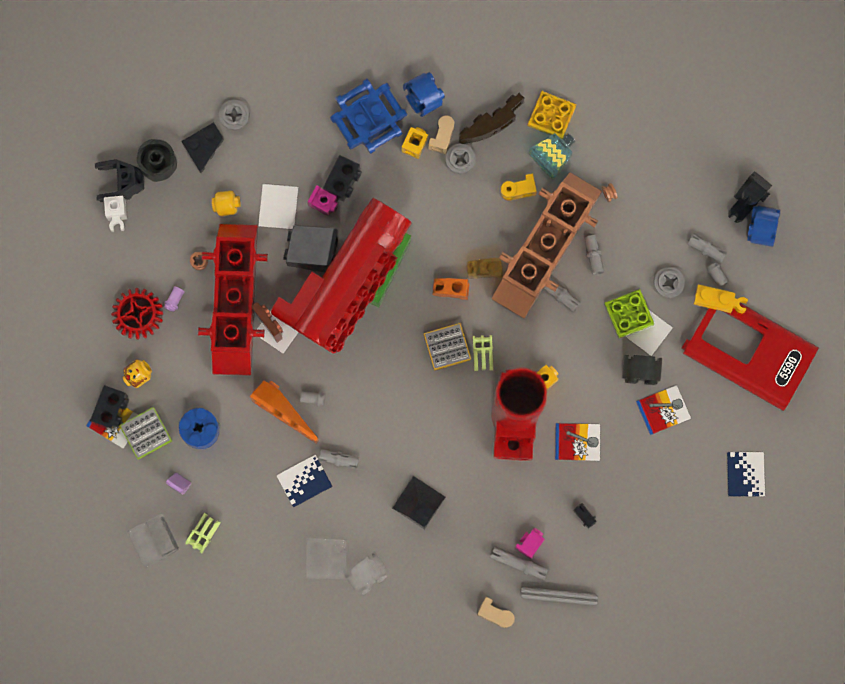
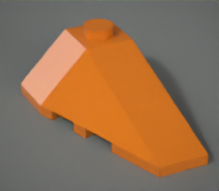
(274, 402)

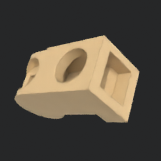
(444, 135)
(495, 615)

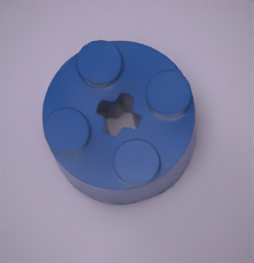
(423, 94)
(765, 225)
(188, 428)

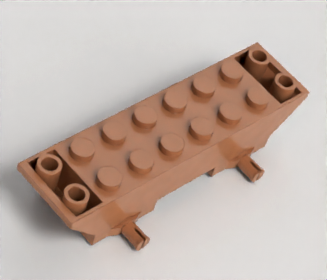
(545, 246)

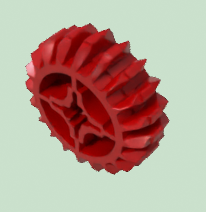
(131, 298)

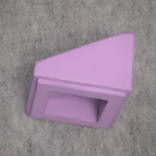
(178, 483)

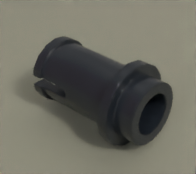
(585, 516)

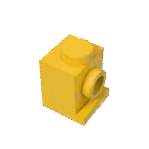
(415, 134)
(551, 373)

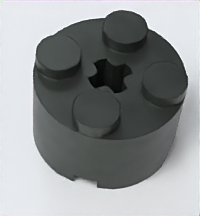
(162, 151)
(643, 369)

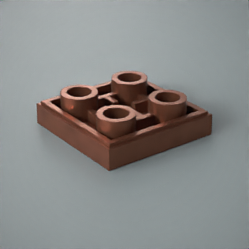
(264, 316)

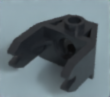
(129, 179)
(749, 195)

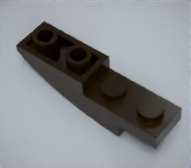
(487, 126)

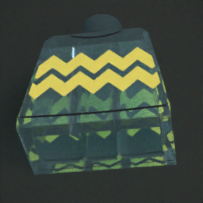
(552, 153)

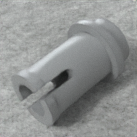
(717, 274)
(312, 397)

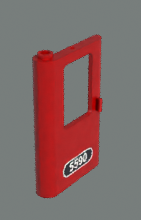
(774, 367)

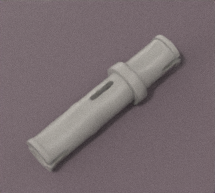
(527, 567)

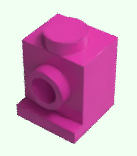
(325, 208)
(530, 543)

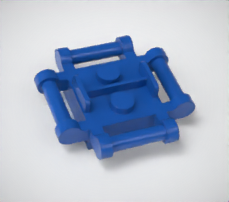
(368, 116)

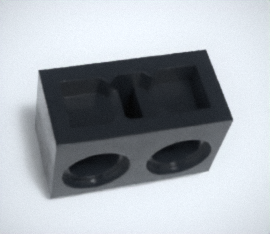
(338, 177)
(104, 407)

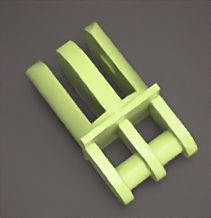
(482, 351)
(202, 533)

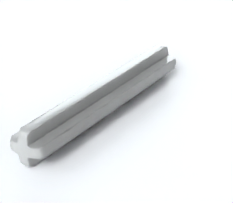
(560, 596)

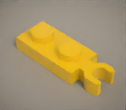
(718, 299)

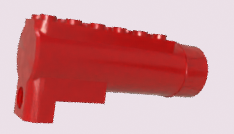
(333, 303)
(515, 412)

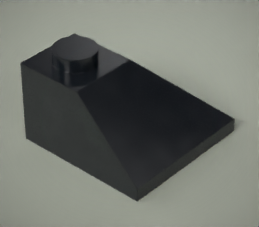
(419, 502)

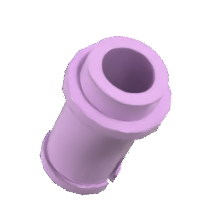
(174, 298)

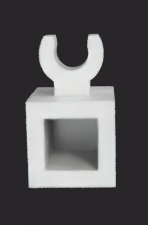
(115, 211)

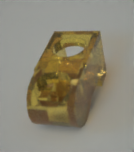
(485, 268)

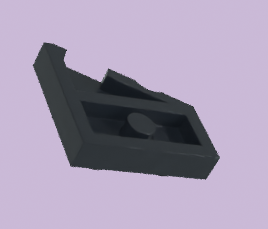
(202, 145)

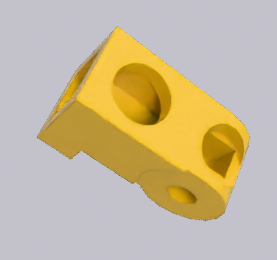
(520, 189)

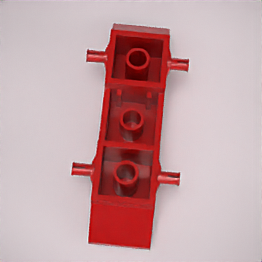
(233, 296)

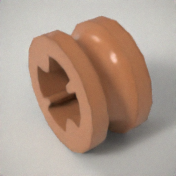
(609, 192)
(192, 261)

